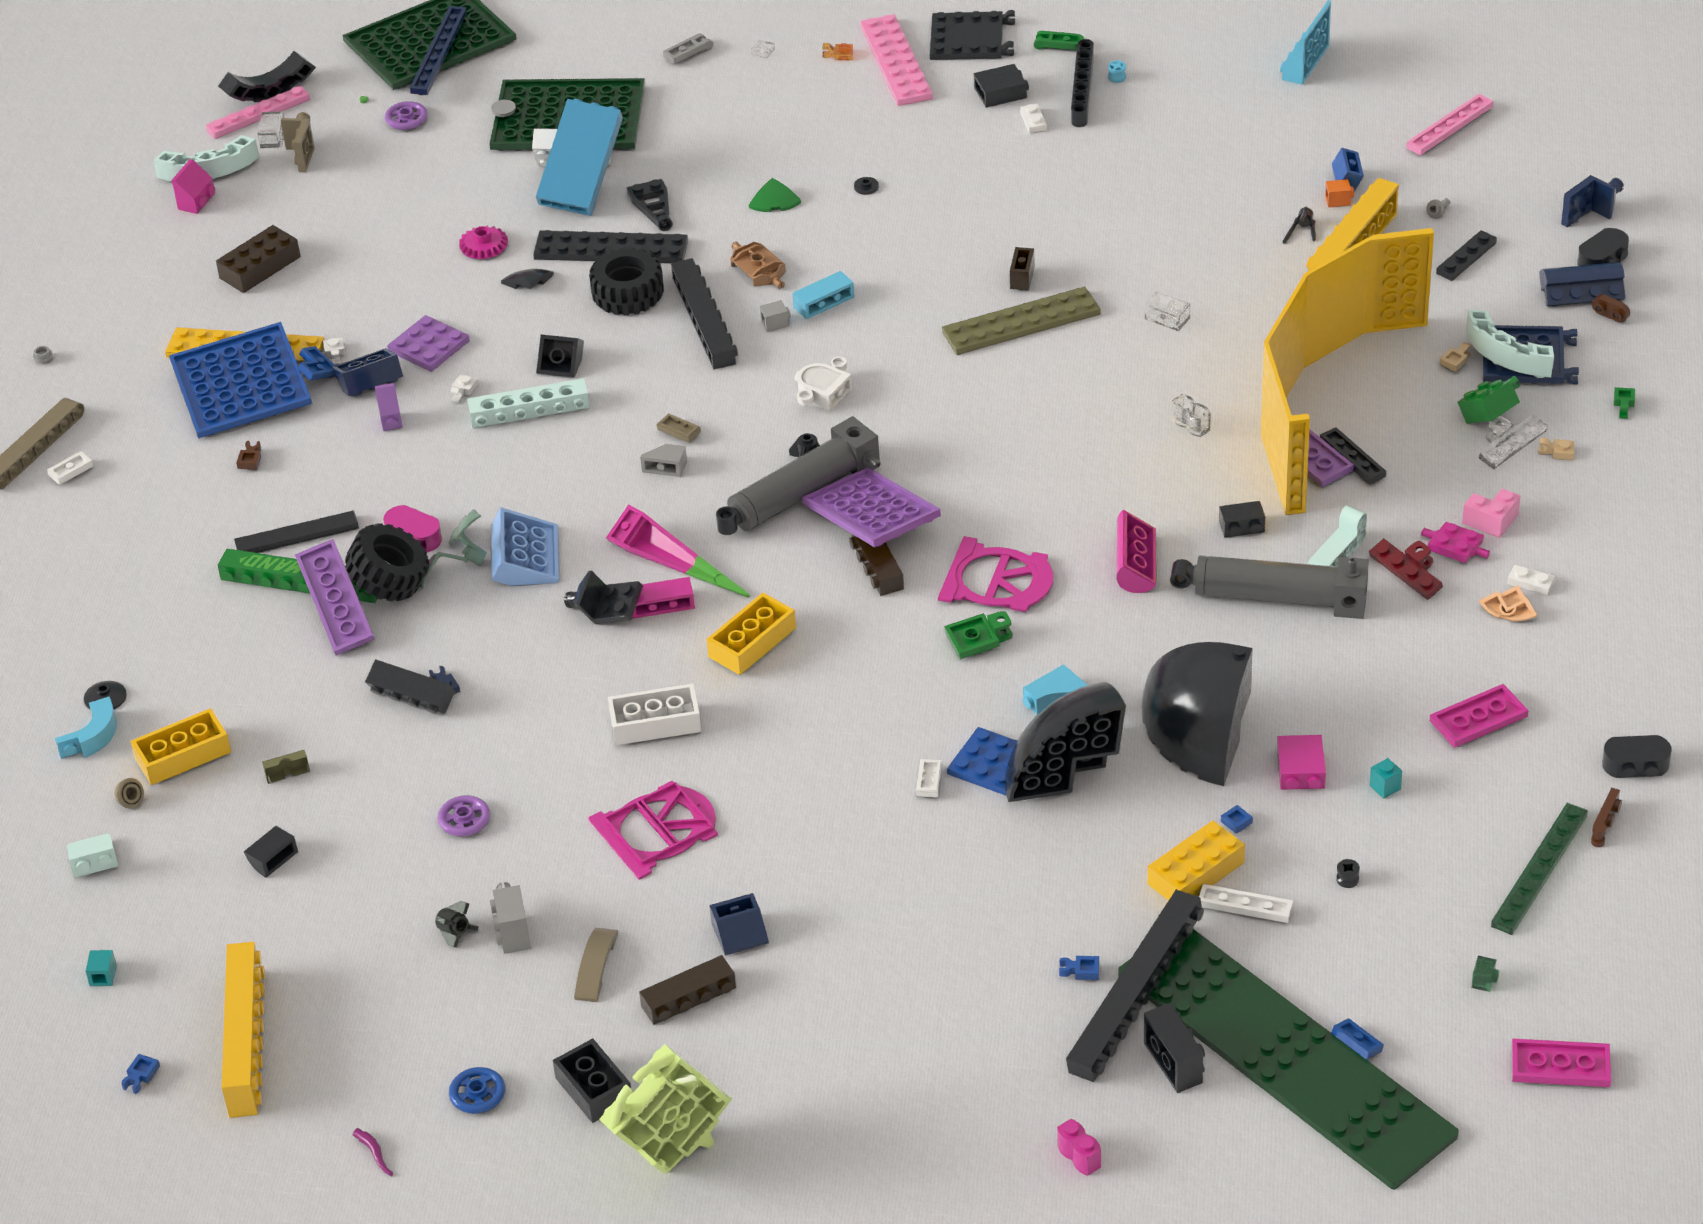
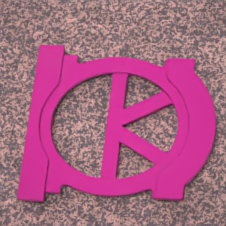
(1022, 600)
(641, 861)

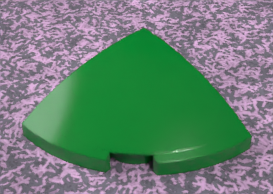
(773, 197)

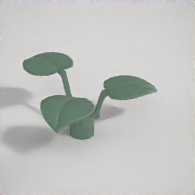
(470, 551)

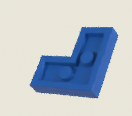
(316, 364)

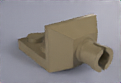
(299, 137)

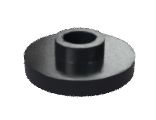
(866, 185)

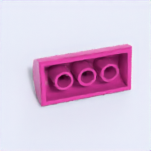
(1135, 554)

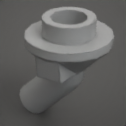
(1435, 208)

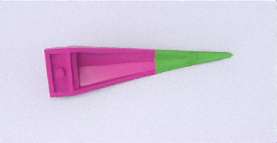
(646, 538)

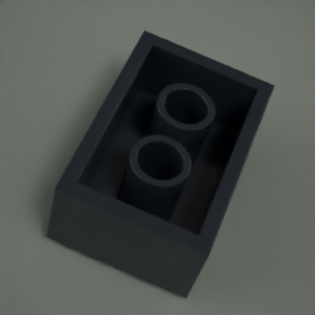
(1173, 1047)
(590, 1078)

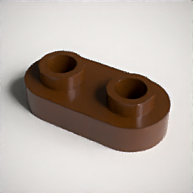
(1611, 308)

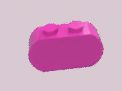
(421, 525)

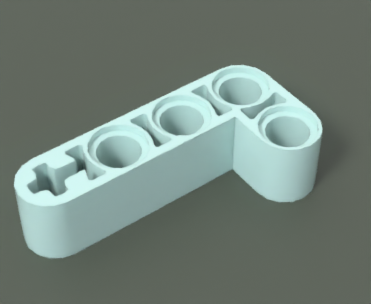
(1344, 540)

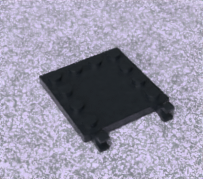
(970, 35)

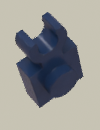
(441, 676)

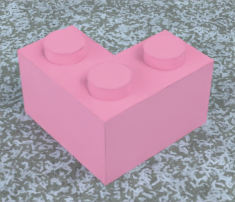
(1491, 515)

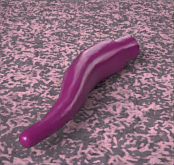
(368, 1140)

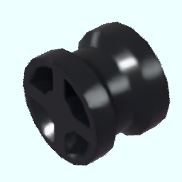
(1348, 873)

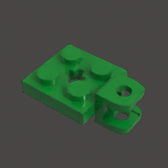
(986, 633)

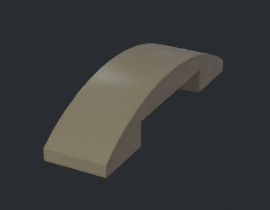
(593, 964)

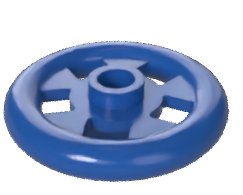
(477, 1090)

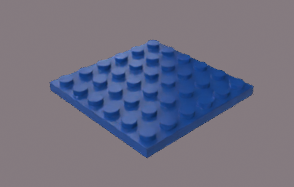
(240, 379)

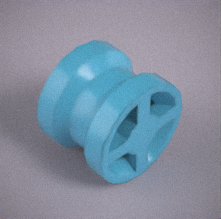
(1117, 71)

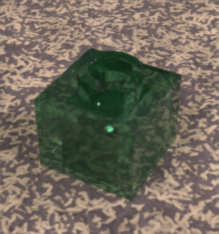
(1485, 973)

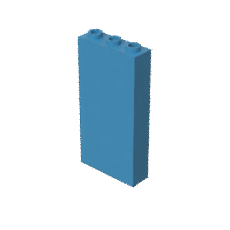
(579, 157)

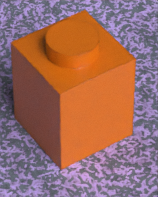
(1338, 193)

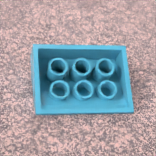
(1309, 48)

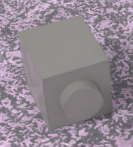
(774, 315)

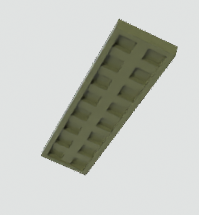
(1021, 320)

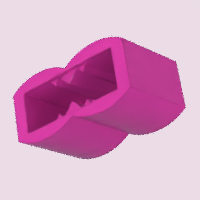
(1079, 1147)

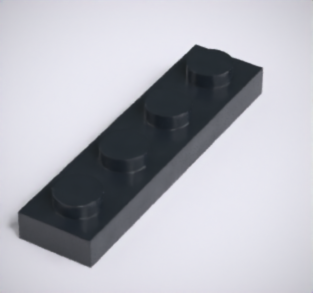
(1466, 255)
(1363, 464)

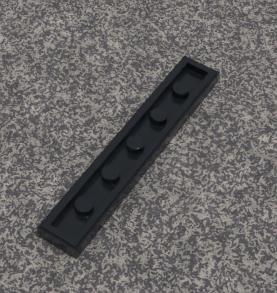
(297, 533)

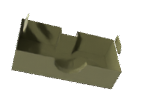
(293, 763)

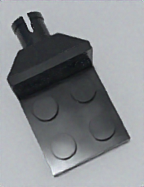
(604, 602)

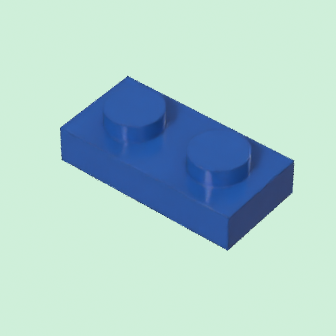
(1357, 1038)

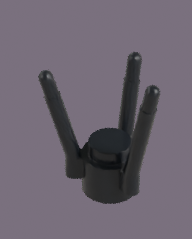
(1304, 219)

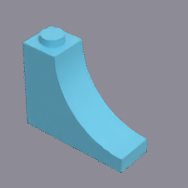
(1050, 688)

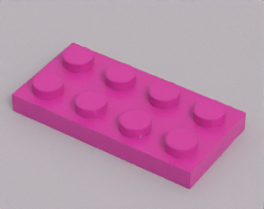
(1478, 715)
(1561, 1062)

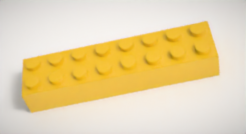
(1365, 219)
(242, 1029)

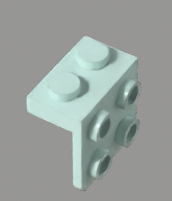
(92, 855)

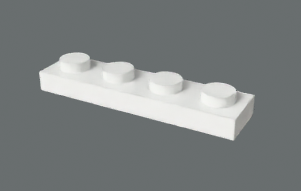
(1246, 903)

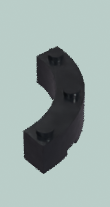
(265, 86)

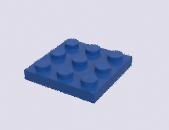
(983, 760)

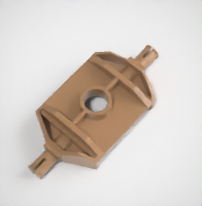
(758, 264)

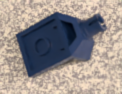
(1590, 195)

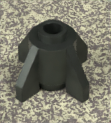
(453, 922)

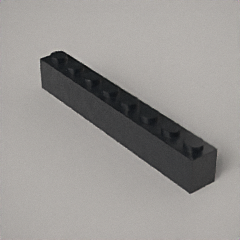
(704, 313)

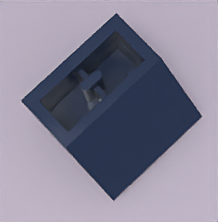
(738, 924)

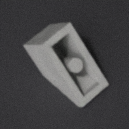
(665, 460)

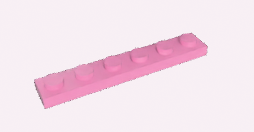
(253, 113)
(1449, 124)

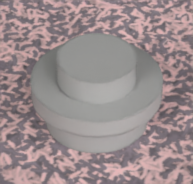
(42, 354)

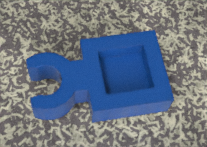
(1084, 967)
(140, 1070)

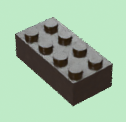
(258, 258)

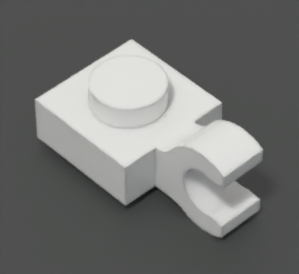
(334, 348)
(463, 386)

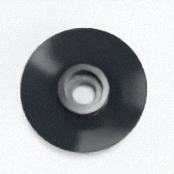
(105, 689)

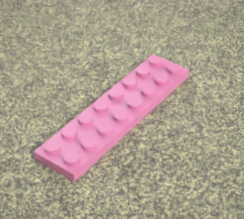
(896, 60)

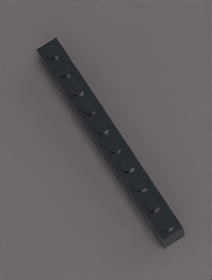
(1134, 986)

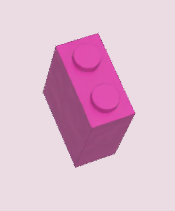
(1301, 762)

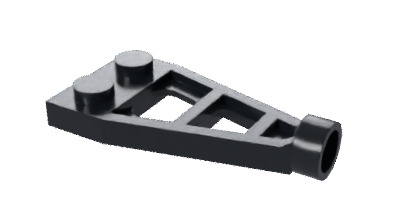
(649, 190)

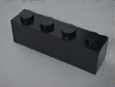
(409, 686)

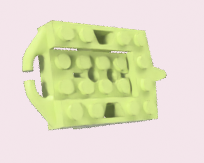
(664, 1116)

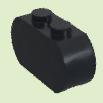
(1605, 247)
(1636, 756)

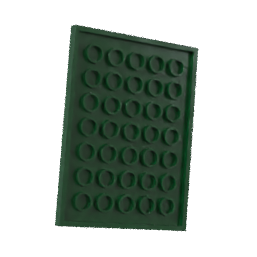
(400, 42)
(542, 103)

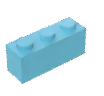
(823, 294)

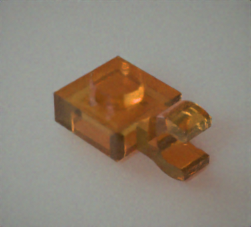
(840, 51)

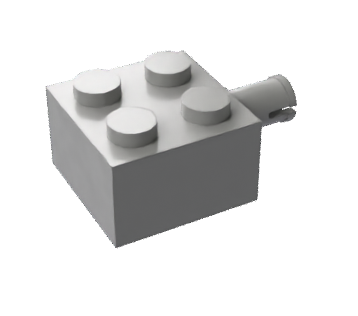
(510, 918)

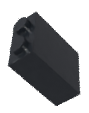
(1000, 85)

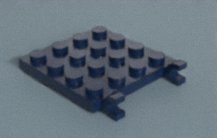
(1539, 335)

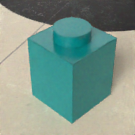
(1385, 778)
(101, 968)

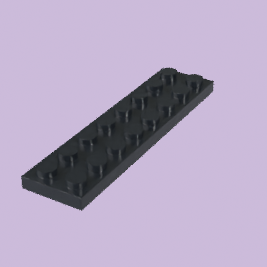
(591, 245)

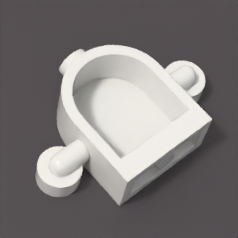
(823, 383)

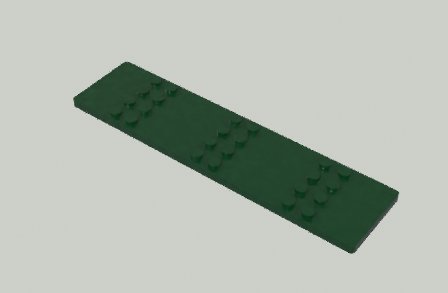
(1302, 1063)

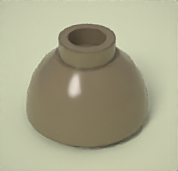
(129, 793)

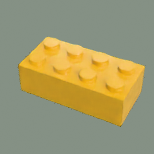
(751, 633)
(180, 746)
(1197, 861)

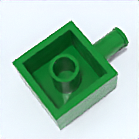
(1489, 400)

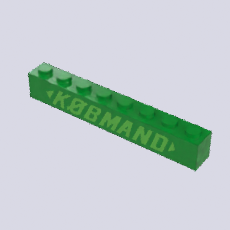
(270, 572)

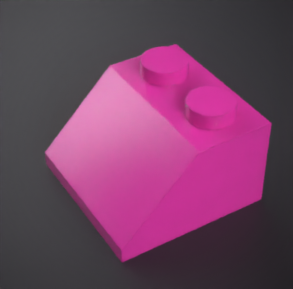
(192, 187)

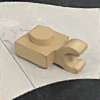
(1454, 358)
(1559, 448)

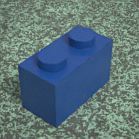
(1348, 166)

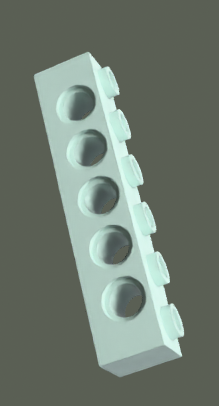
(528, 403)

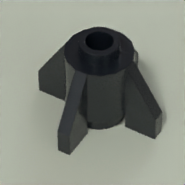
(803, 445)

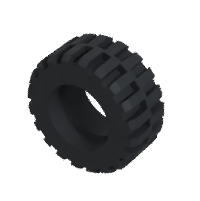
(626, 281)
(385, 580)

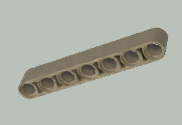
(38, 439)

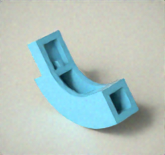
(94, 735)

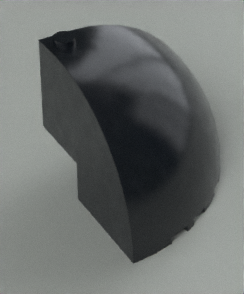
(1197, 706)
(1065, 739)

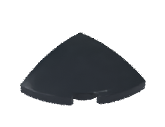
(527, 278)

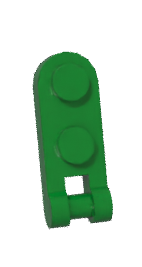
(1057, 40)

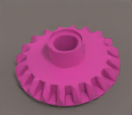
(483, 242)

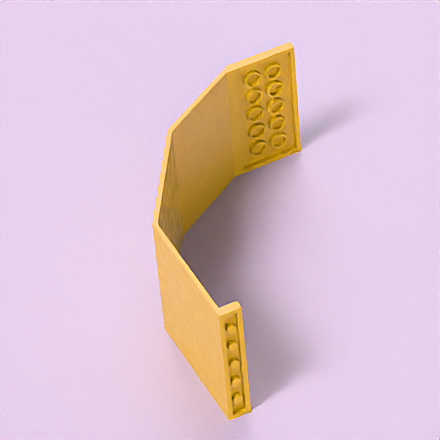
(1357, 292)

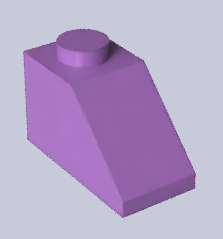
(388, 407)

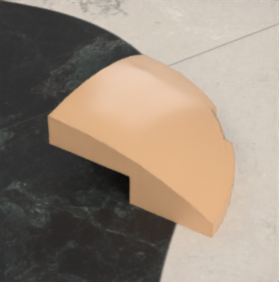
(1509, 605)

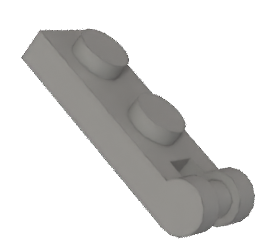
(687, 48)

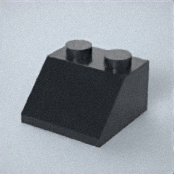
(559, 355)

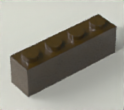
(879, 565)
(687, 989)

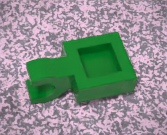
(1624, 398)

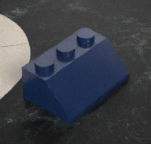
(368, 372)

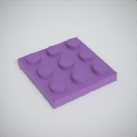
(428, 343)

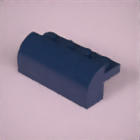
(1582, 283)

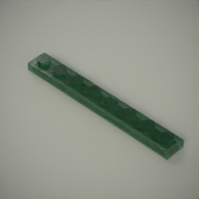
(1539, 868)

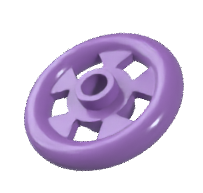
(405, 114)
(463, 815)

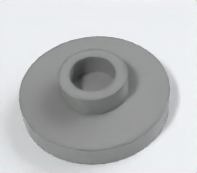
(503, 108)

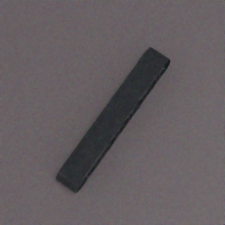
(1082, 83)

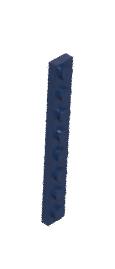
(438, 50)

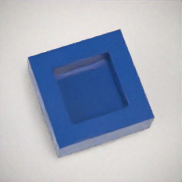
(1236, 819)

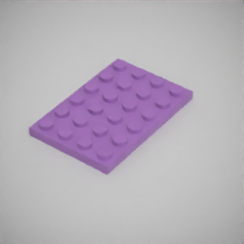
(871, 507)

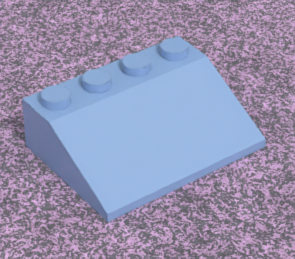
(523, 549)

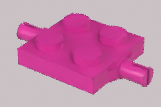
(1455, 542)

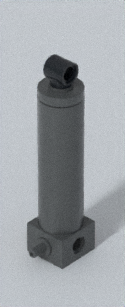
(848, 451)
(1274, 581)

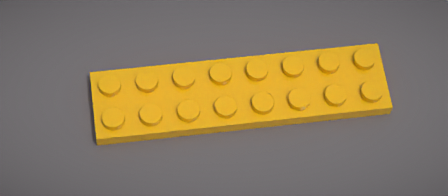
(189, 338)

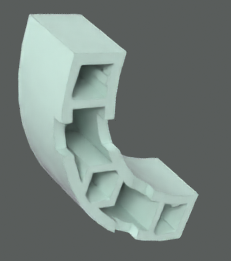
(233, 157)
(1504, 349)

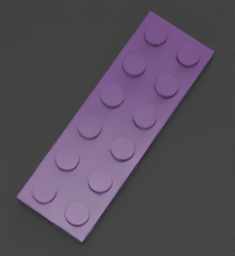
(334, 597)

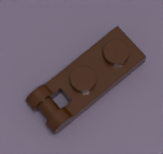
(1606, 817)

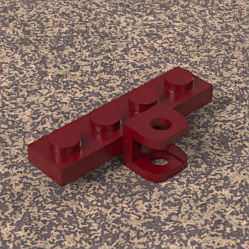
(1409, 566)

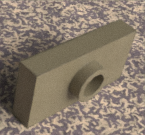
(678, 428)

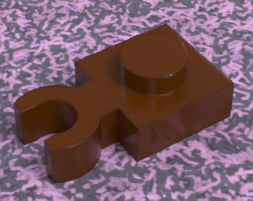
(250, 457)

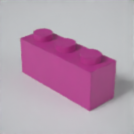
(665, 597)

